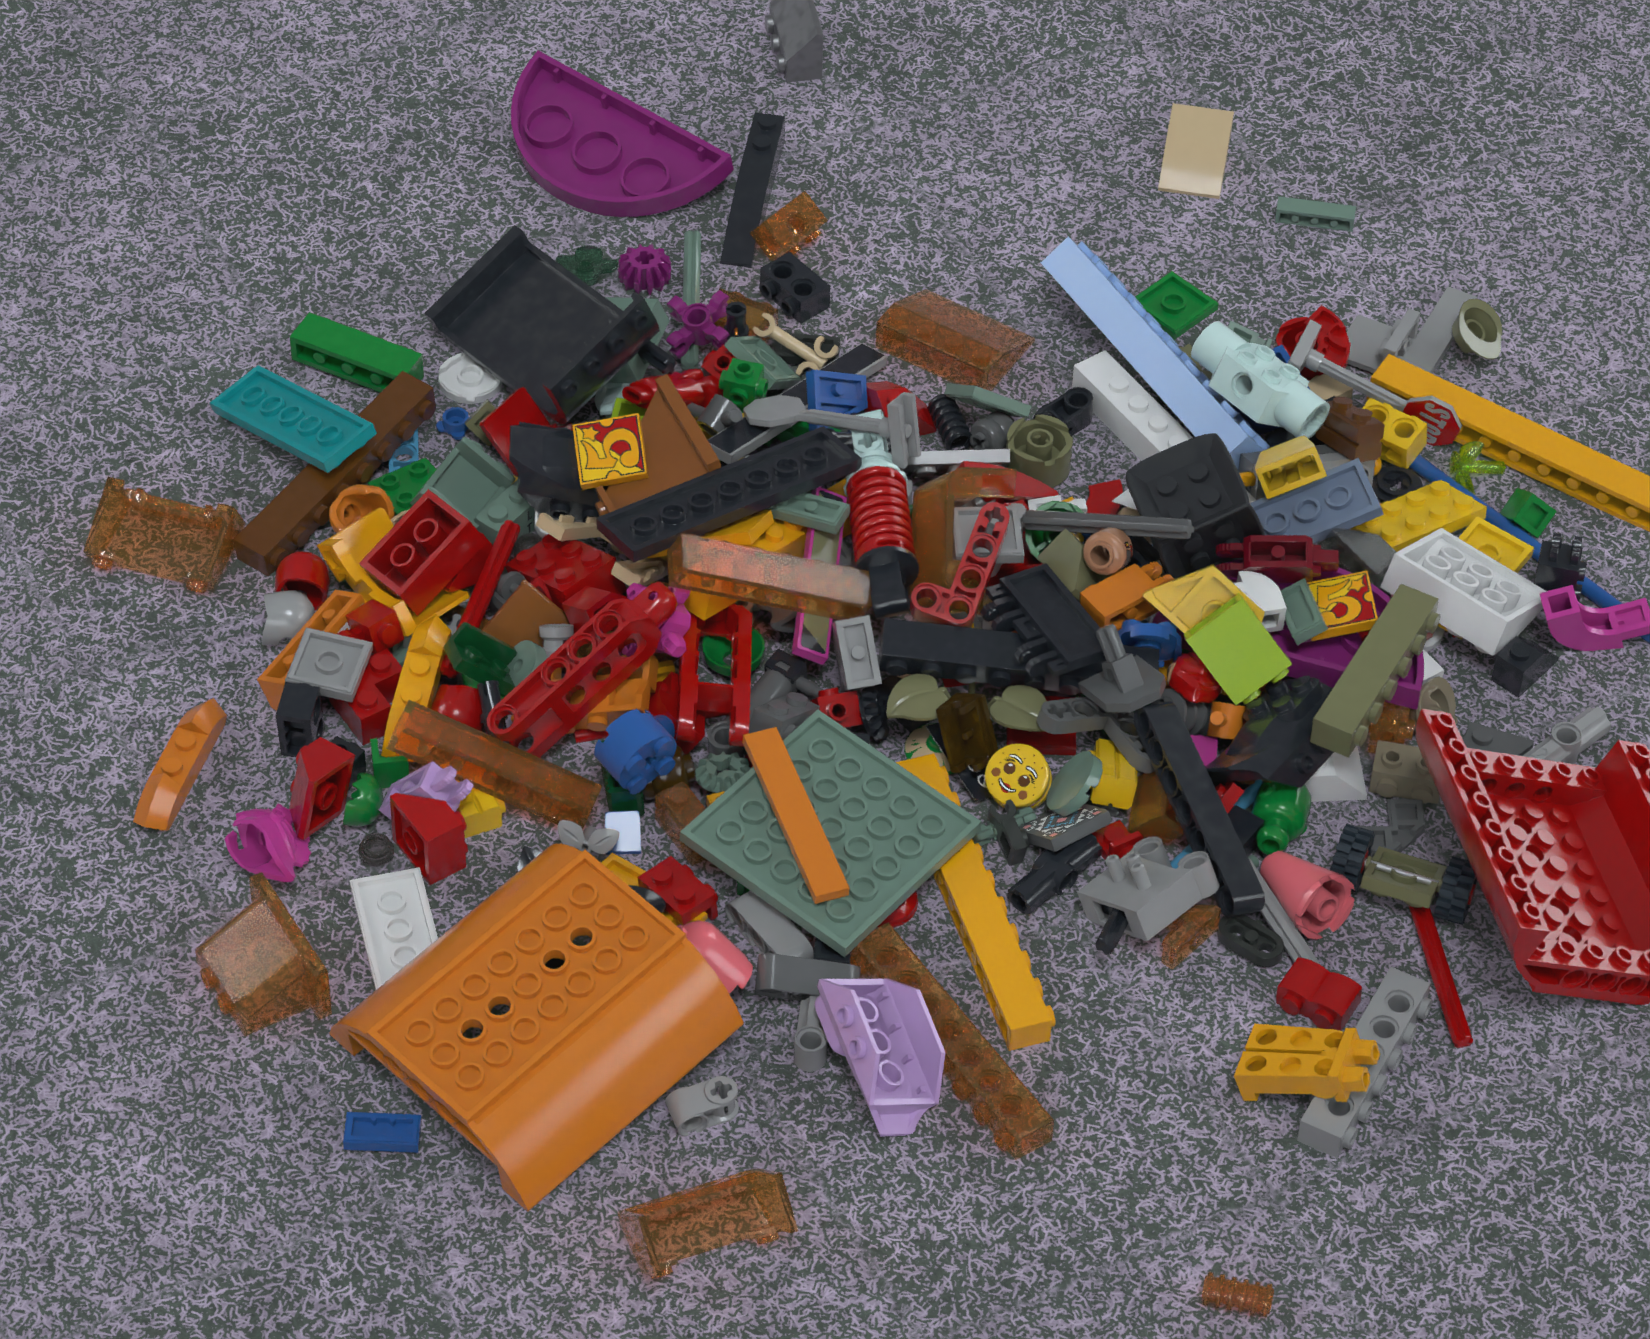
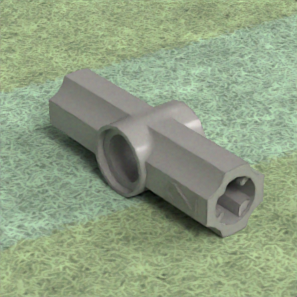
(1572, 737)

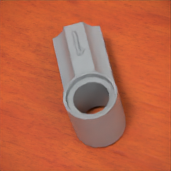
(810, 1039)

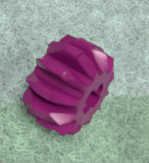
(644, 269)

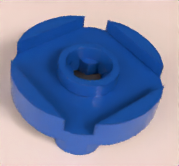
(1151, 635)

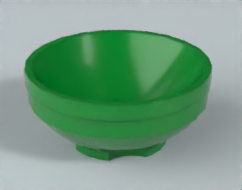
(718, 647)

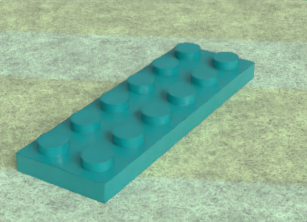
(293, 418)

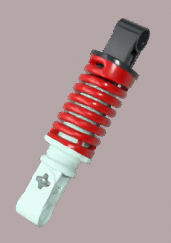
(881, 523)

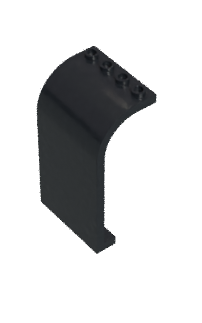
(540, 326)

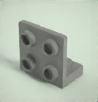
(1374, 340)

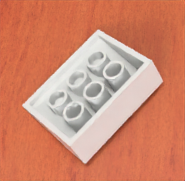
(1475, 592)

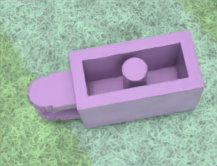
(432, 783)

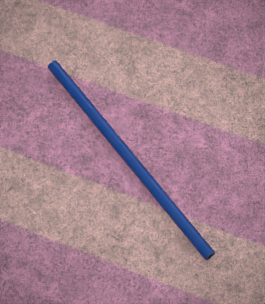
(1589, 588)

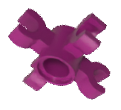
(698, 323)

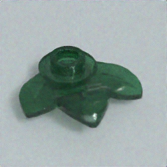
(588, 264)

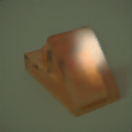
(1189, 933)

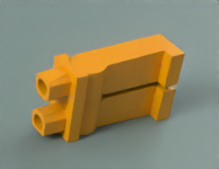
(1304, 1062)

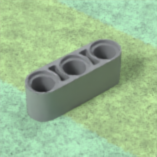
(767, 927)

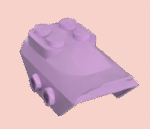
(888, 1046)

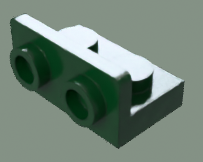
(481, 656)

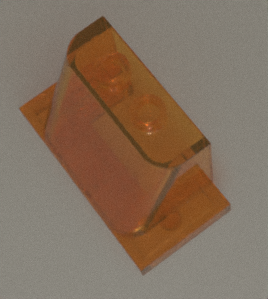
(263, 964)

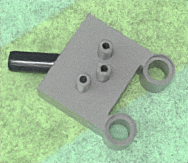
(1144, 892)

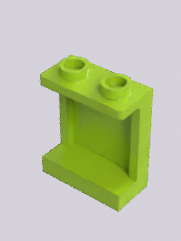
(1238, 650)

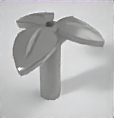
(592, 839)

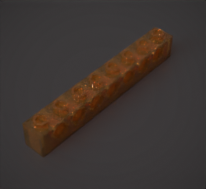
(970, 1060)

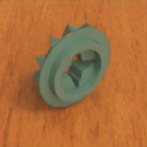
(712, 781)

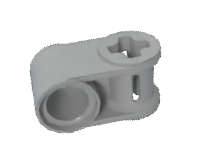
(700, 1106)

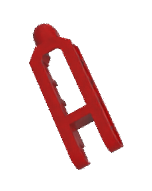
(735, 625)
(544, 706)

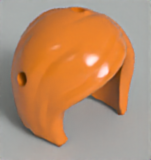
(356, 503)

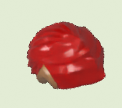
(1192, 679)

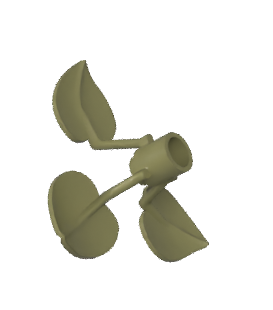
(919, 697)

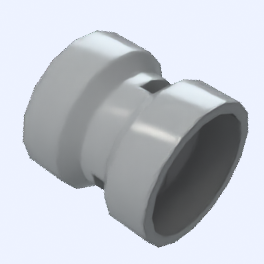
(554, 636)

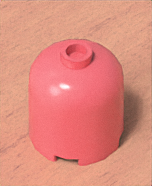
(721, 954)

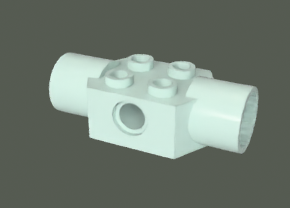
(1259, 382)

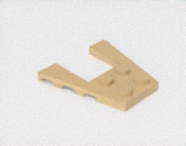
(640, 572)

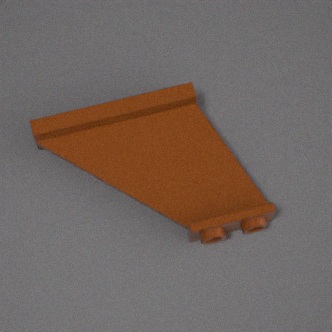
(673, 450)

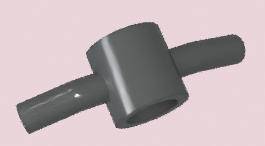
(717, 415)

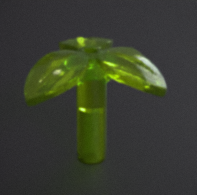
(1466, 463)

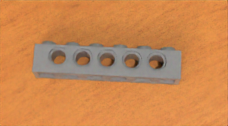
(1390, 1022)

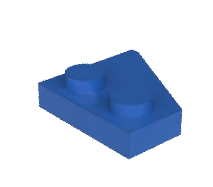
(836, 392)

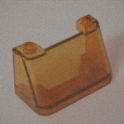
(162, 536)

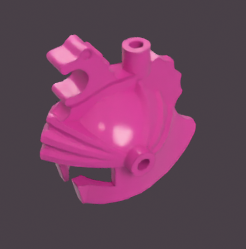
(268, 843)

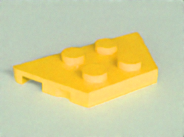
(1195, 597)

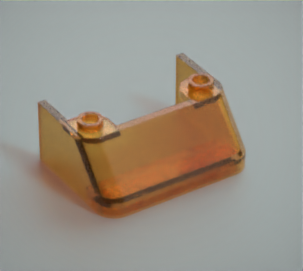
(935, 522)
(706, 1218)

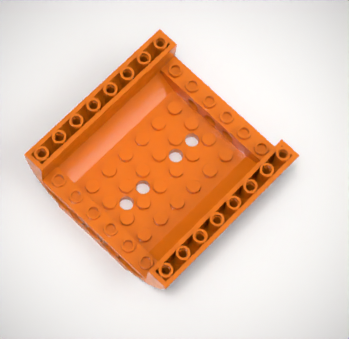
(579, 1041)

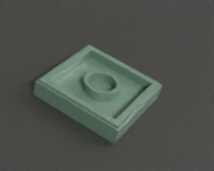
(758, 351)
(987, 400)

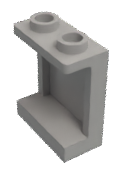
(855, 653)

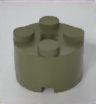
(1041, 449)

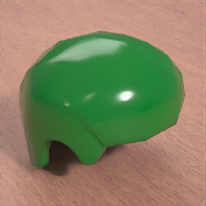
(365, 803)

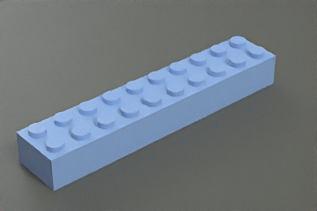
(1149, 348)

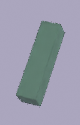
(1315, 214)

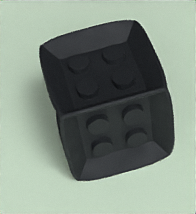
(1197, 484)

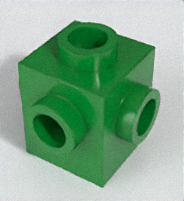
(743, 382)

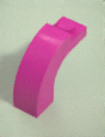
(1593, 628)

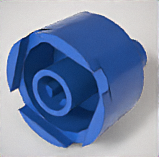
(636, 750)

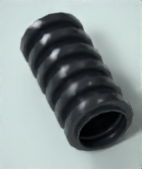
(949, 422)

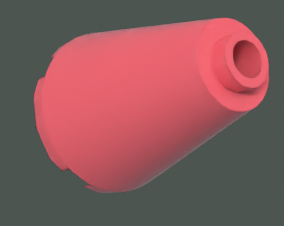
(1308, 893)

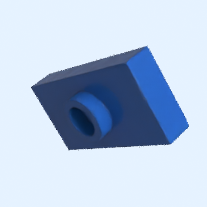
(382, 1132)

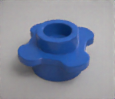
(454, 422)

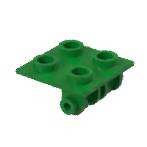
(405, 483)

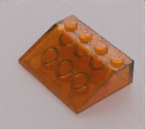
(950, 340)

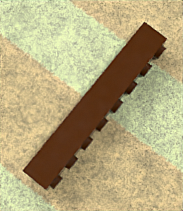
(306, 500)

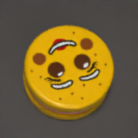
(1018, 775)

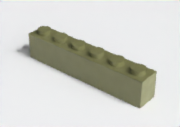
(1375, 670)

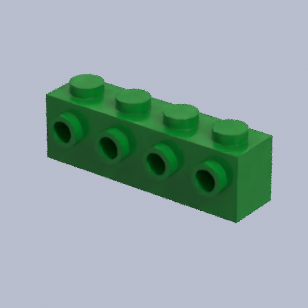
(365, 358)

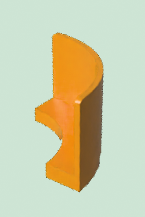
(352, 544)

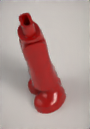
(689, 383)

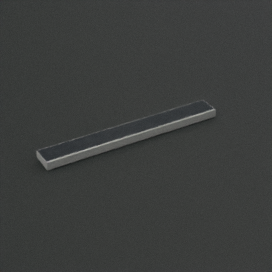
(743, 438)

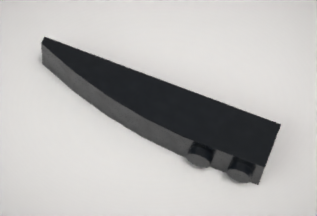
(753, 188)

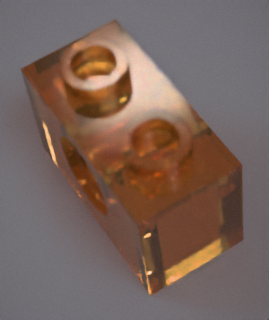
(801, 216)

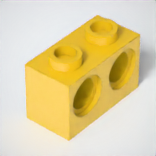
(1403, 434)

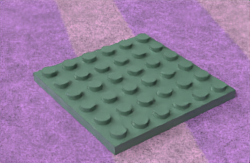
(876, 815)

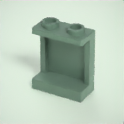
(468, 479)

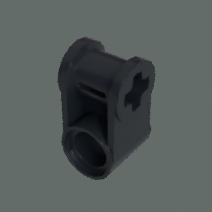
(1072, 408)

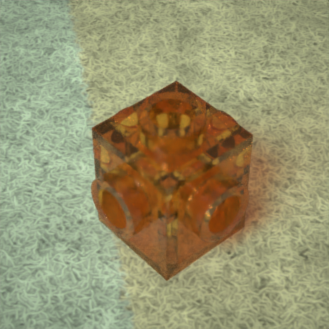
(1391, 727)

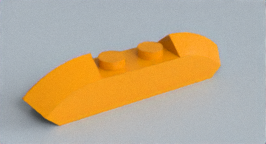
(419, 672)

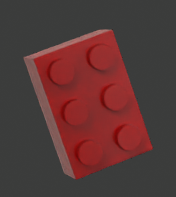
(423, 552)
(567, 567)

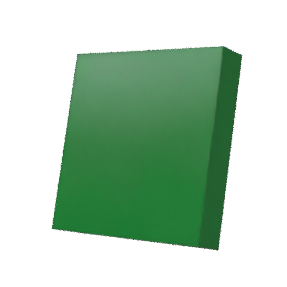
(1176, 304)

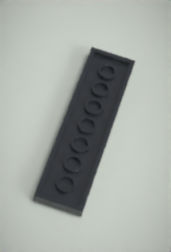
(729, 493)

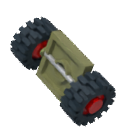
(1405, 876)

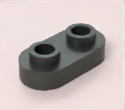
(1252, 940)

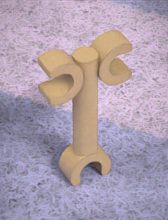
(815, 358)

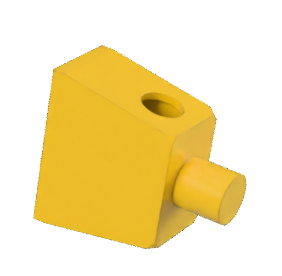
(1289, 466)

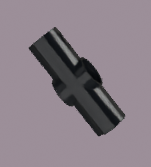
(1053, 873)

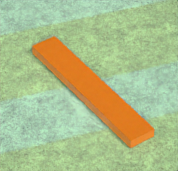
(796, 815)

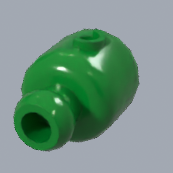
(1284, 813)

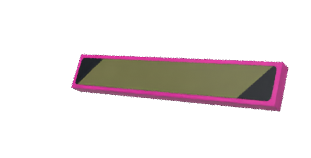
(811, 631)

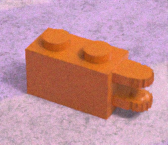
(1121, 596)

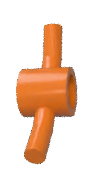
(1225, 720)

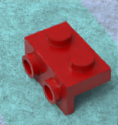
(681, 890)

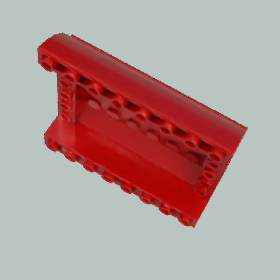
(1555, 857)

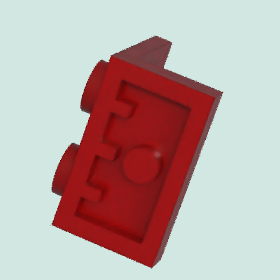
(515, 408)

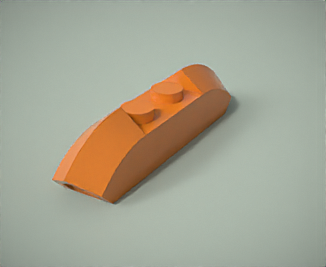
(179, 765)

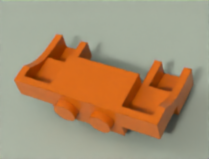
(629, 695)

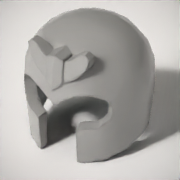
(285, 615)

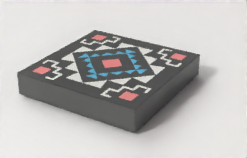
(1058, 831)

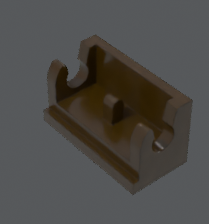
(967, 731)

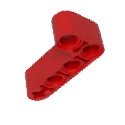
(970, 567)

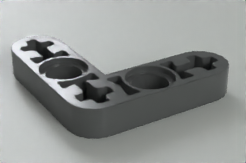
(1063, 718)

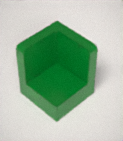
(1528, 512)
(387, 769)

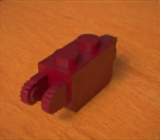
(1278, 557)

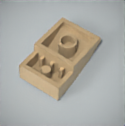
(1196, 151)

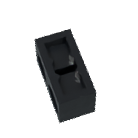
(794, 288)
(299, 717)

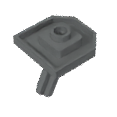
(1125, 679)

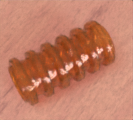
(1237, 1294)

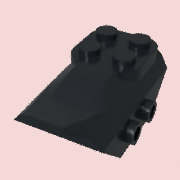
(550, 472)
(1276, 737)

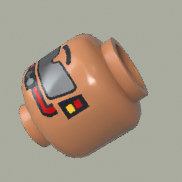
(1108, 551)

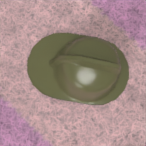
(1478, 329)

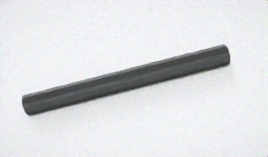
(1091, 523)

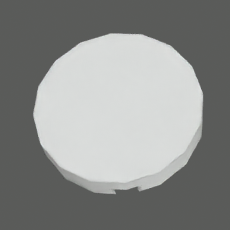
(472, 386)

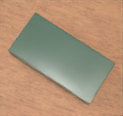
(1302, 612)

